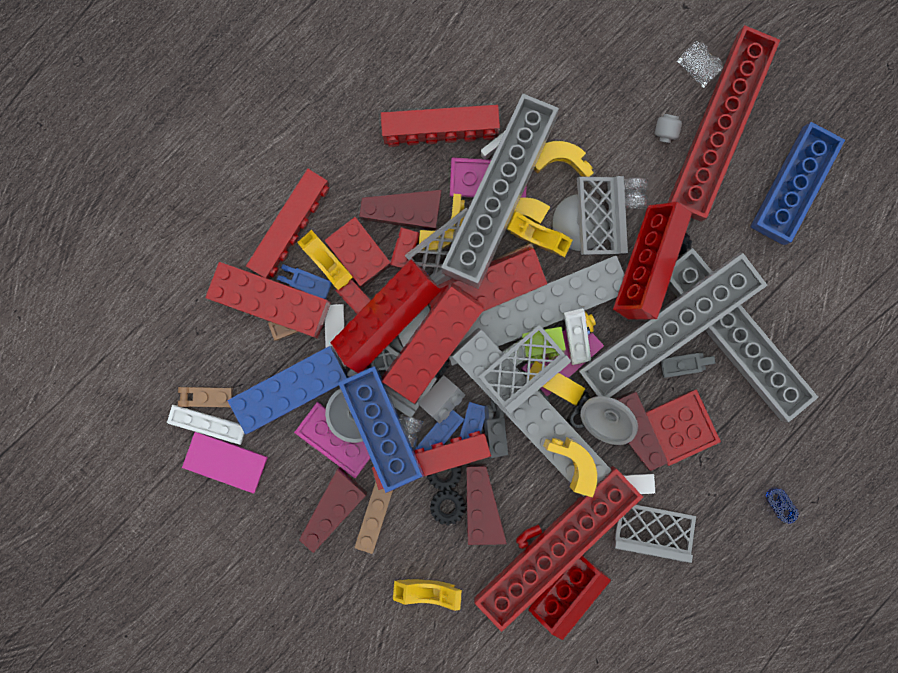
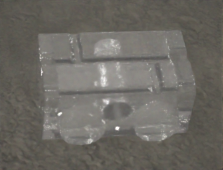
(700, 63)

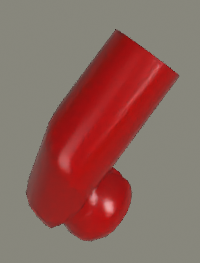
(527, 534)

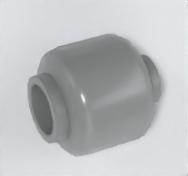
(668, 128)

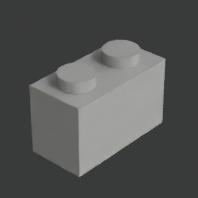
(441, 399)

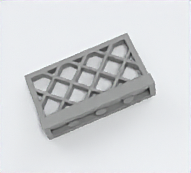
(615, 215)
(437, 275)
(533, 384)
(397, 399)
(656, 549)

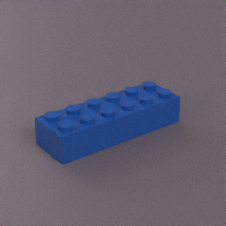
(797, 183)
(288, 389)
(381, 429)

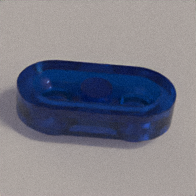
(781, 504)

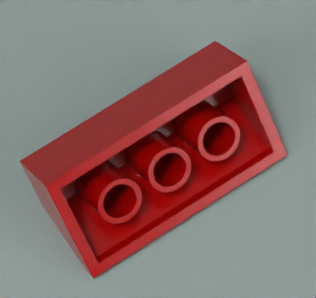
(569, 597)

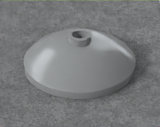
(567, 221)
(340, 419)
(609, 420)

